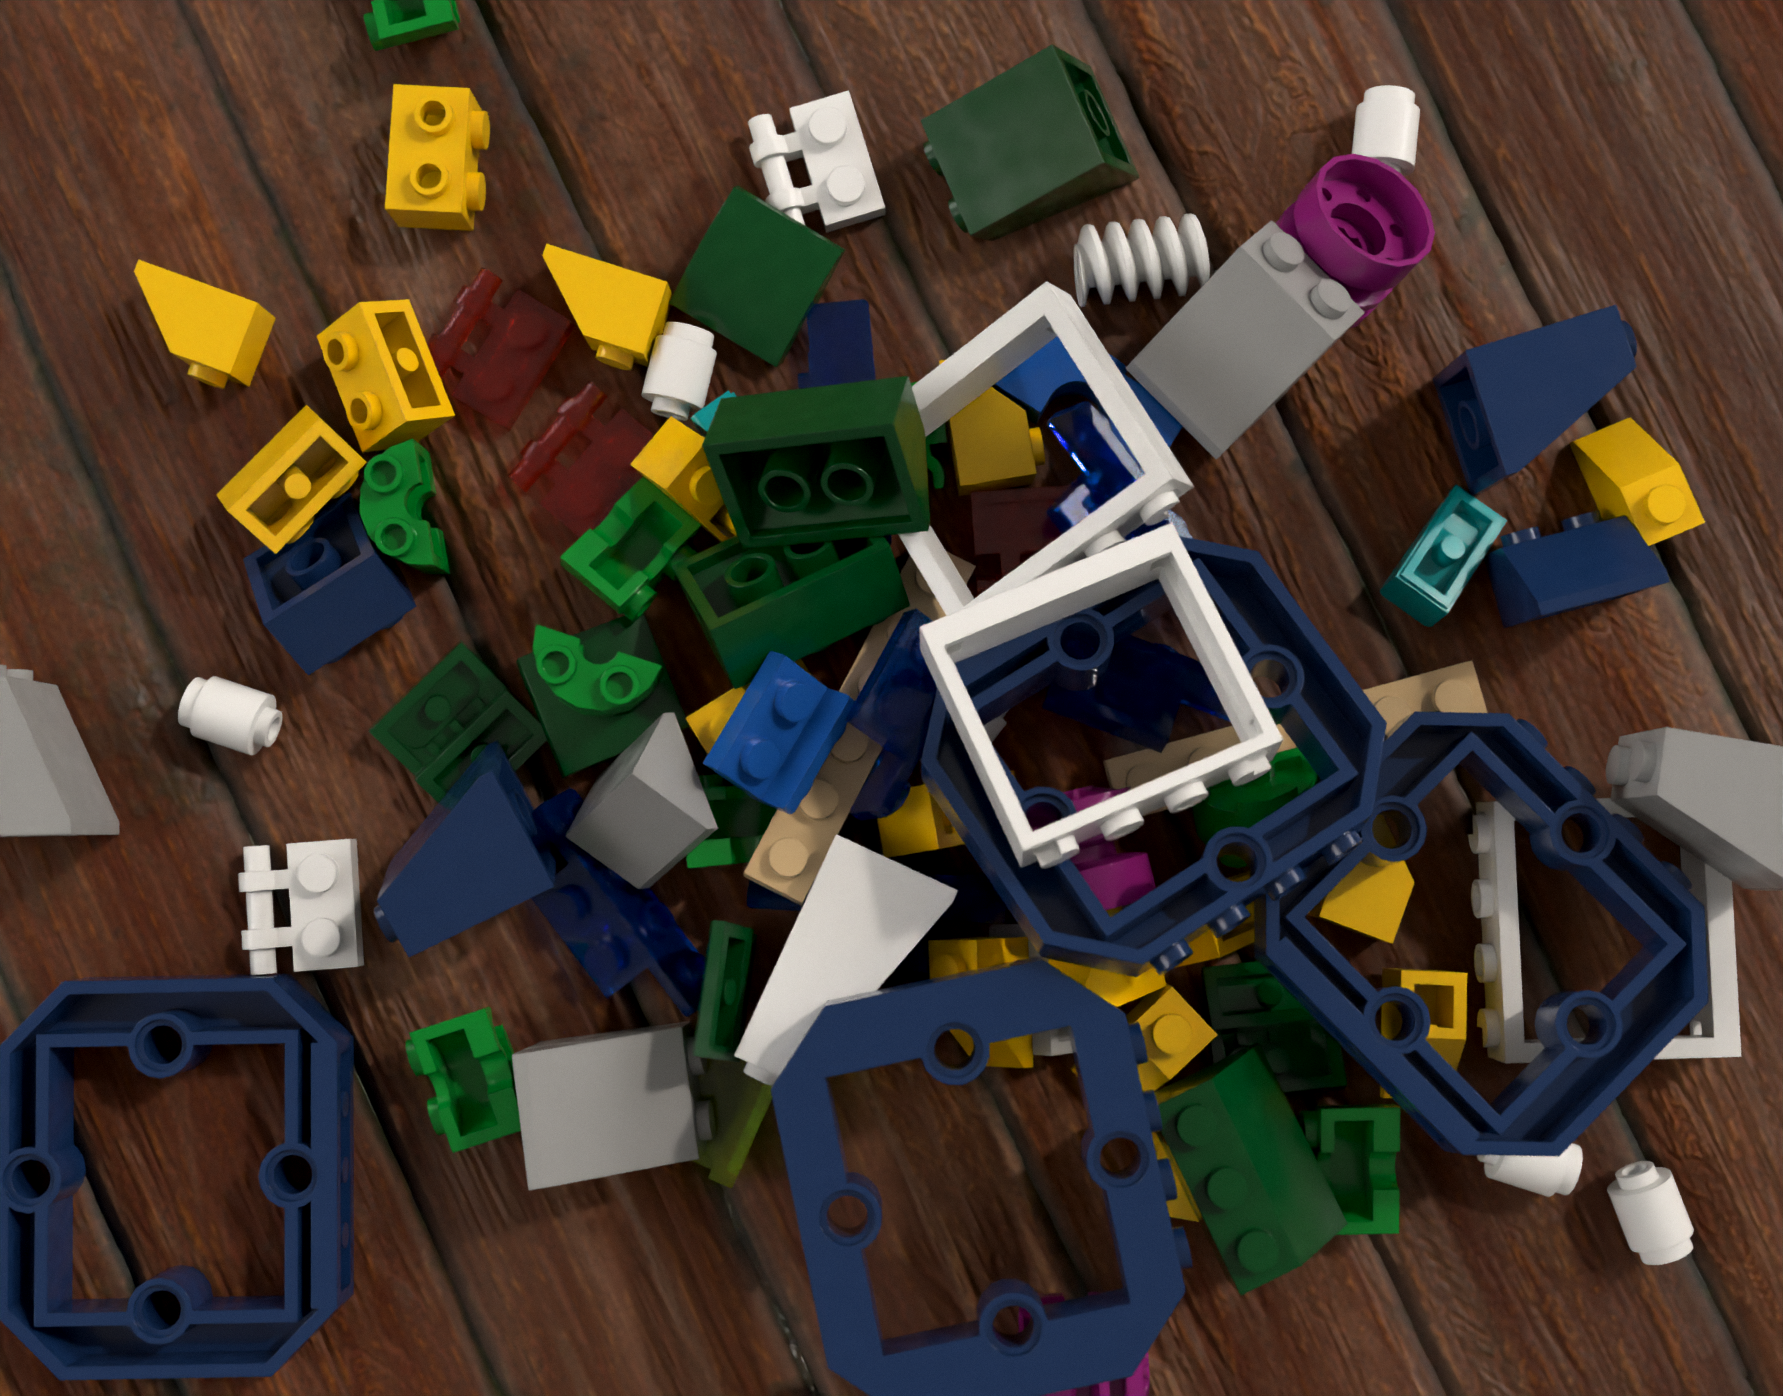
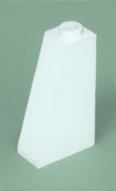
(845, 943)

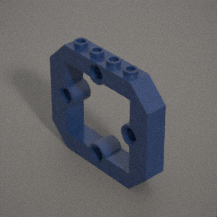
(1317, 708)
(1627, 1018)
(36, 1224)
(1065, 1341)

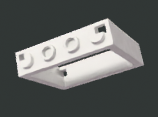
(987, 360)
(1064, 593)
(1498, 959)

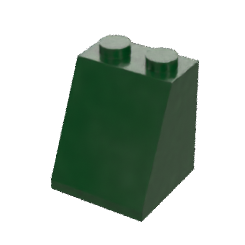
(1027, 146)

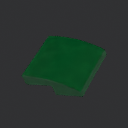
(756, 276)
(452, 718)
(586, 740)
(724, 991)
(1250, 1007)

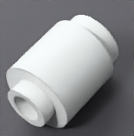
(1388, 127)
(679, 370)
(230, 714)
(1537, 1173)
(1651, 1213)

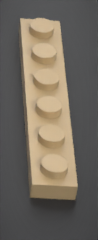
(1439, 690)
(799, 842)

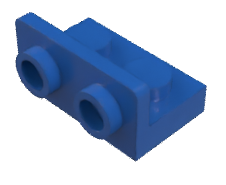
(780, 734)

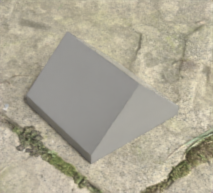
(645, 807)

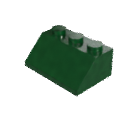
(821, 463)
(788, 597)
(1247, 1169)

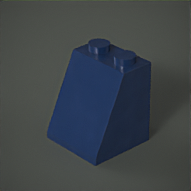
(1528, 389)
(467, 858)

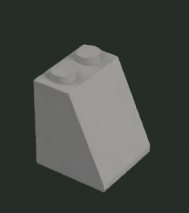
(1244, 339)
(44, 765)
(1707, 797)
(611, 1103)

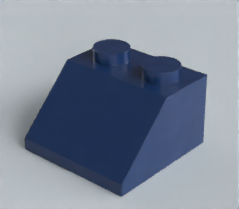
(1571, 568)
(328, 587)

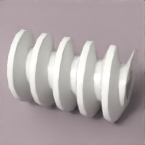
(1140, 258)

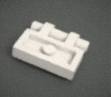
(834, 157)
(322, 906)

